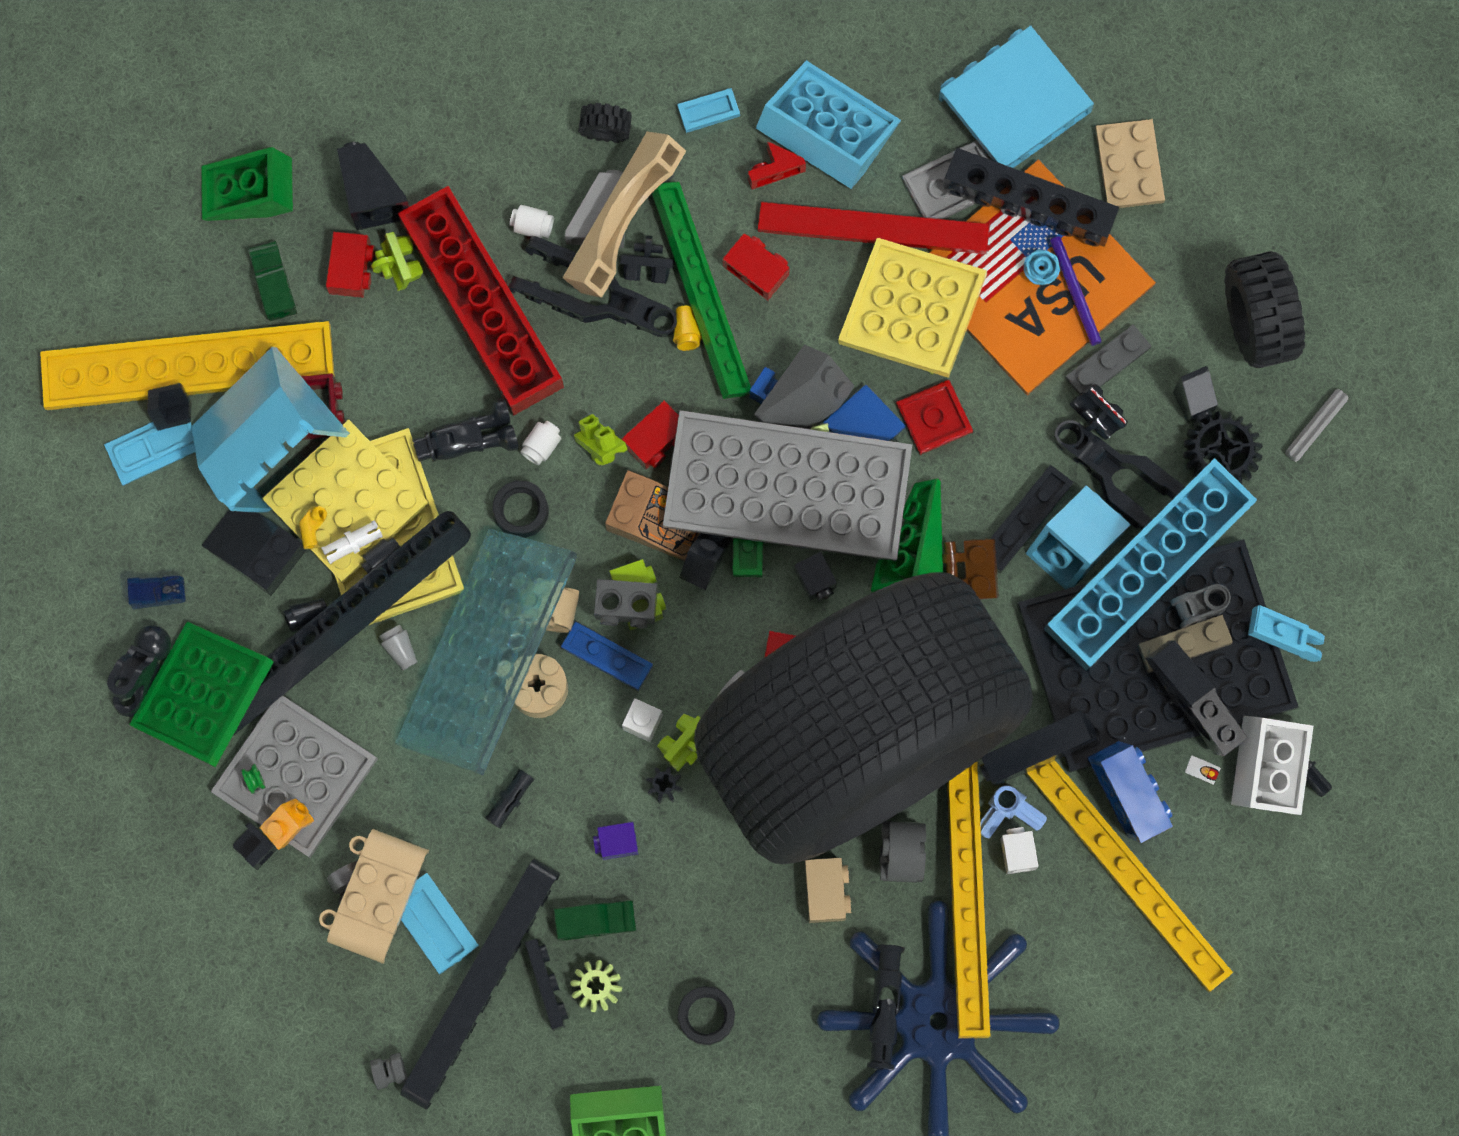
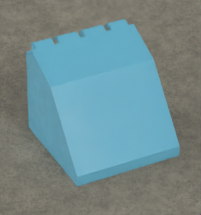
(252, 424)

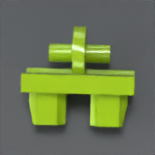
(392, 263)
(599, 440)
(683, 749)

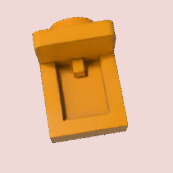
(286, 823)

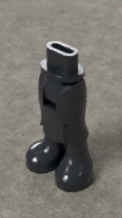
(466, 437)

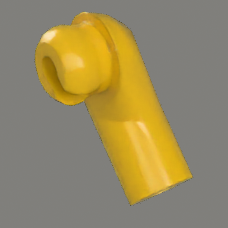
(310, 524)

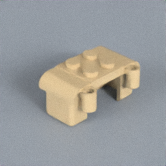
(375, 895)

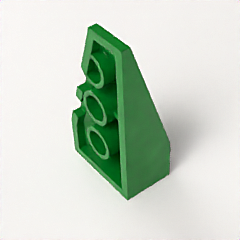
(919, 540)

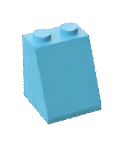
(1077, 538)

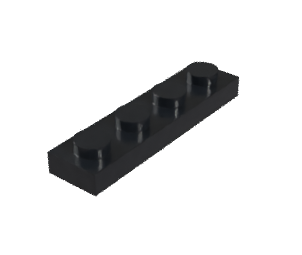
(1029, 515)

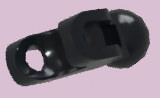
(138, 668)

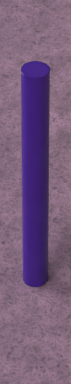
(1075, 291)

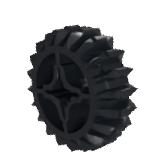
(1221, 427)

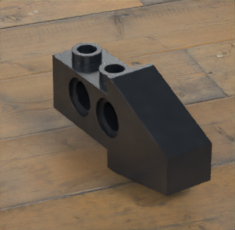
(1196, 698)

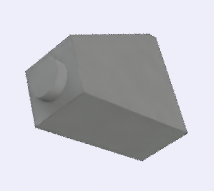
(591, 207)

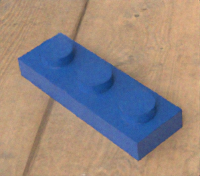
(607, 656)

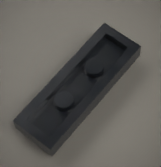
(547, 984)

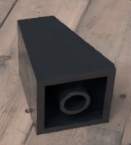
(369, 188)

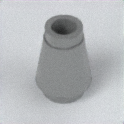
(399, 647)

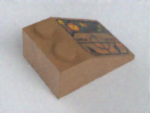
(640, 517)

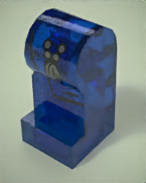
(155, 591)

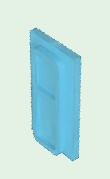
(149, 450)
(436, 926)

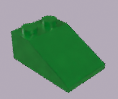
(248, 186)

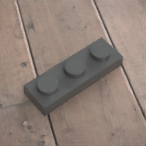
(1109, 360)

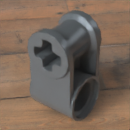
(1195, 606)

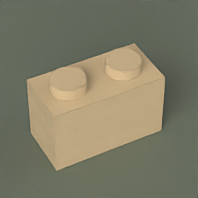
(826, 890)

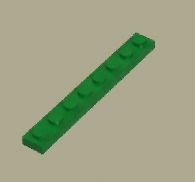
(701, 290)

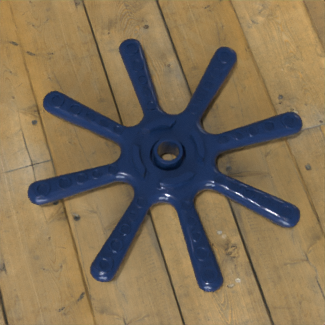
(933, 1045)

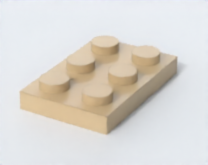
(1130, 163)

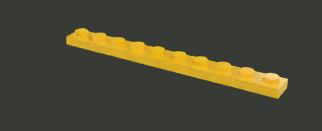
(1130, 875)
(968, 905)

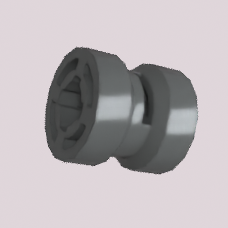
(395, 1069)

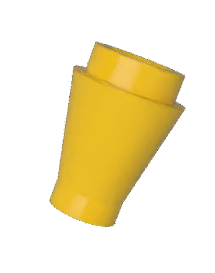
(686, 331)

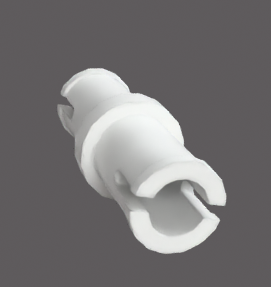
(351, 542)

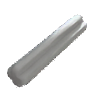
(1316, 425)

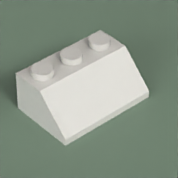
(1272, 765)

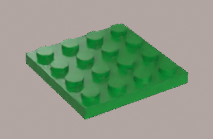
(201, 693)

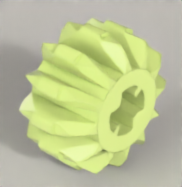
(604, 980)

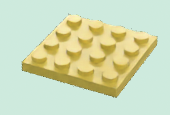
(912, 307)
(354, 487)

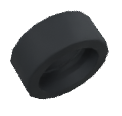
(520, 487)
(683, 1012)

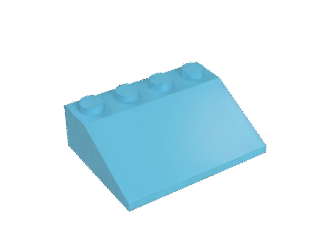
(825, 125)

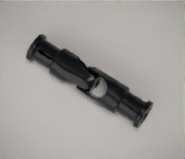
(884, 1024)

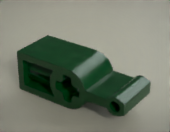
(272, 281)
(594, 920)

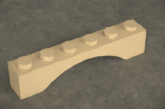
(597, 257)

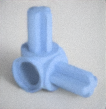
(1020, 809)

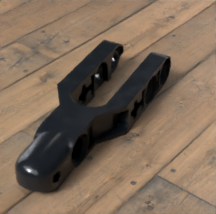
(624, 306)
(1105, 462)

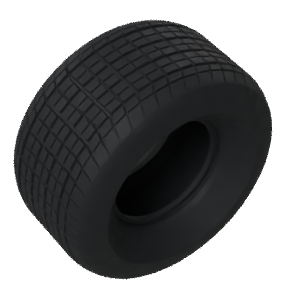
(862, 716)

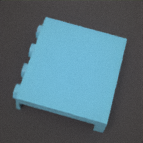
(1016, 98)

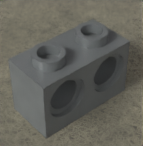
(627, 594)

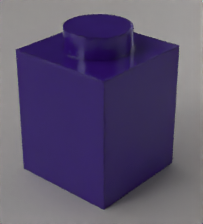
(616, 841)

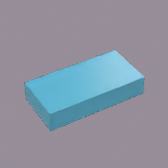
(708, 110)

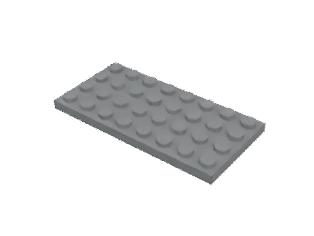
(787, 485)

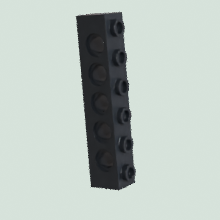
(994, 174)

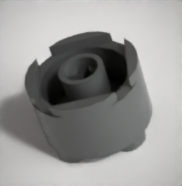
(902, 851)

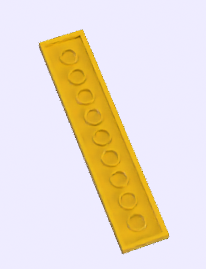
(198, 362)

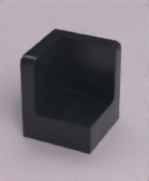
(169, 406)
(254, 846)

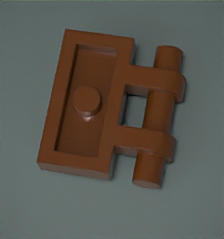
(979, 565)

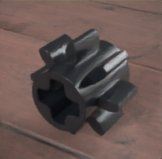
(668, 791)

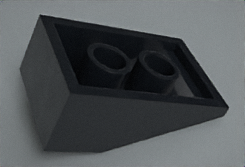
(255, 548)

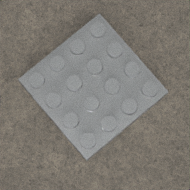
(300, 762)

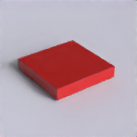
(934, 417)

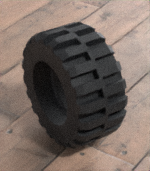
(1264, 309)

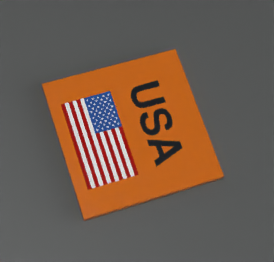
(1035, 326)

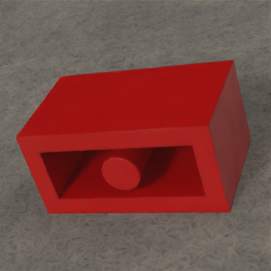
(349, 264)
(756, 266)
(653, 436)

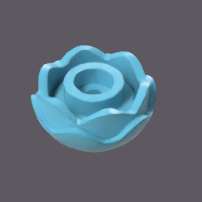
(1045, 259)

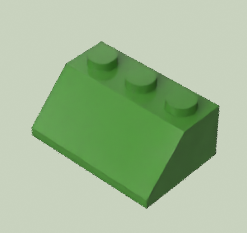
(618, 1112)

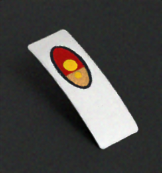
(1202, 770)

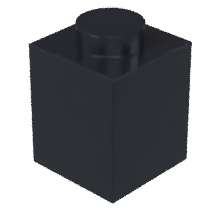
(816, 577)

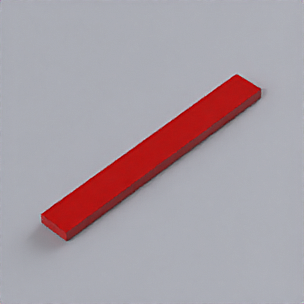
(869, 226)

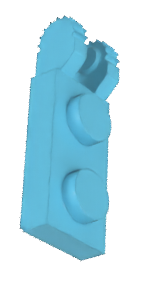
(1285, 633)

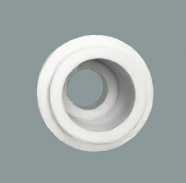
(531, 221)
(541, 442)

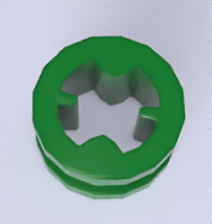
(253, 779)

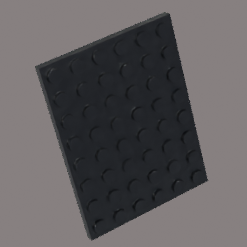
(1134, 705)

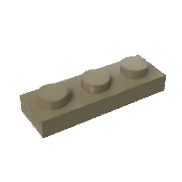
(1193, 639)

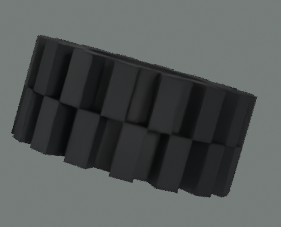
(605, 122)

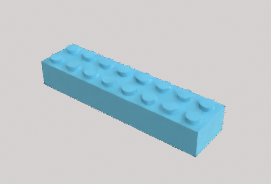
(1150, 564)

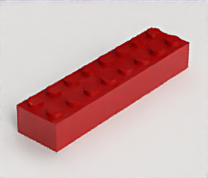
(481, 300)

